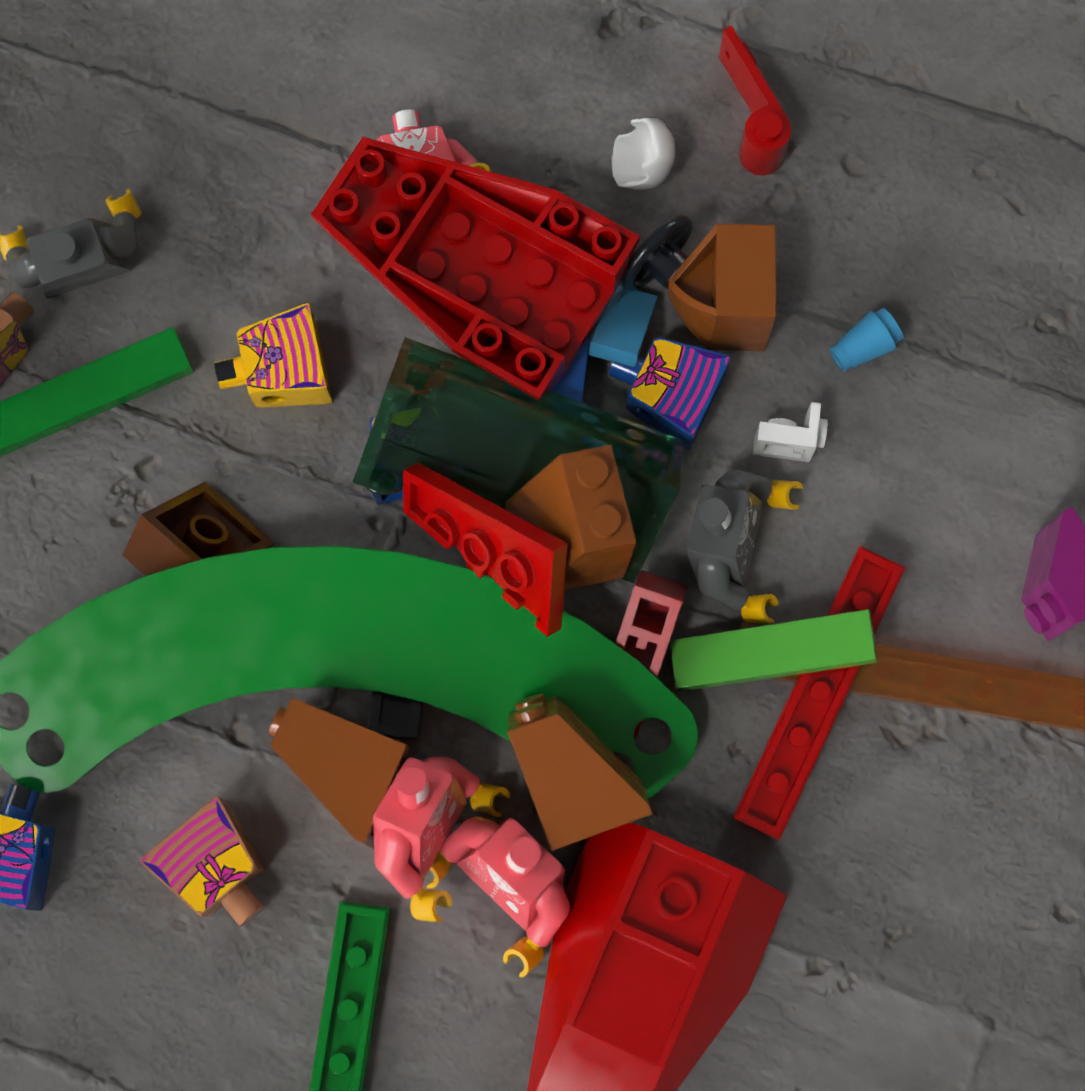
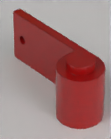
(768, 127)

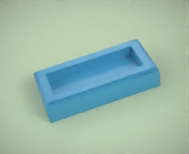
(623, 327)

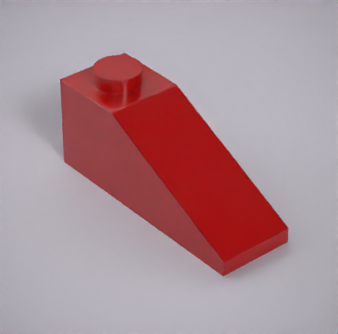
(650, 620)

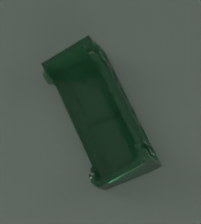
(500, 438)

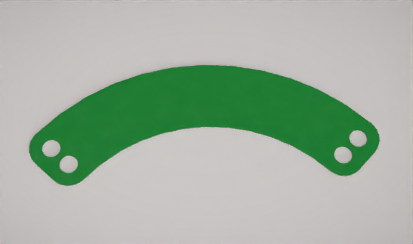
(318, 622)

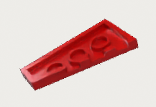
(492, 542)

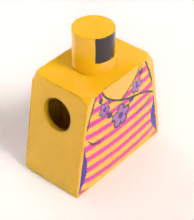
(279, 361)

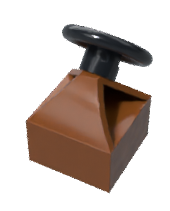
(722, 288)

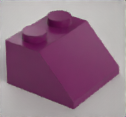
(1056, 577)

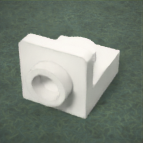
(786, 440)

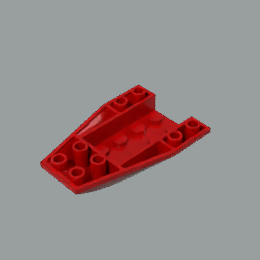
(480, 257)
(646, 963)

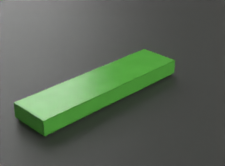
(774, 651)

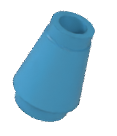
(867, 340)

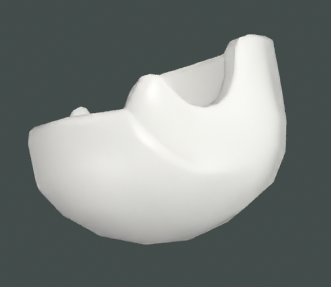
(643, 156)

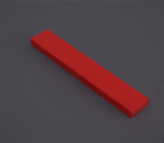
(813, 705)

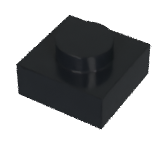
(395, 716)

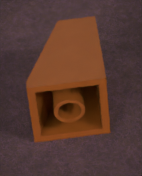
(584, 506)
(338, 763)
(571, 773)

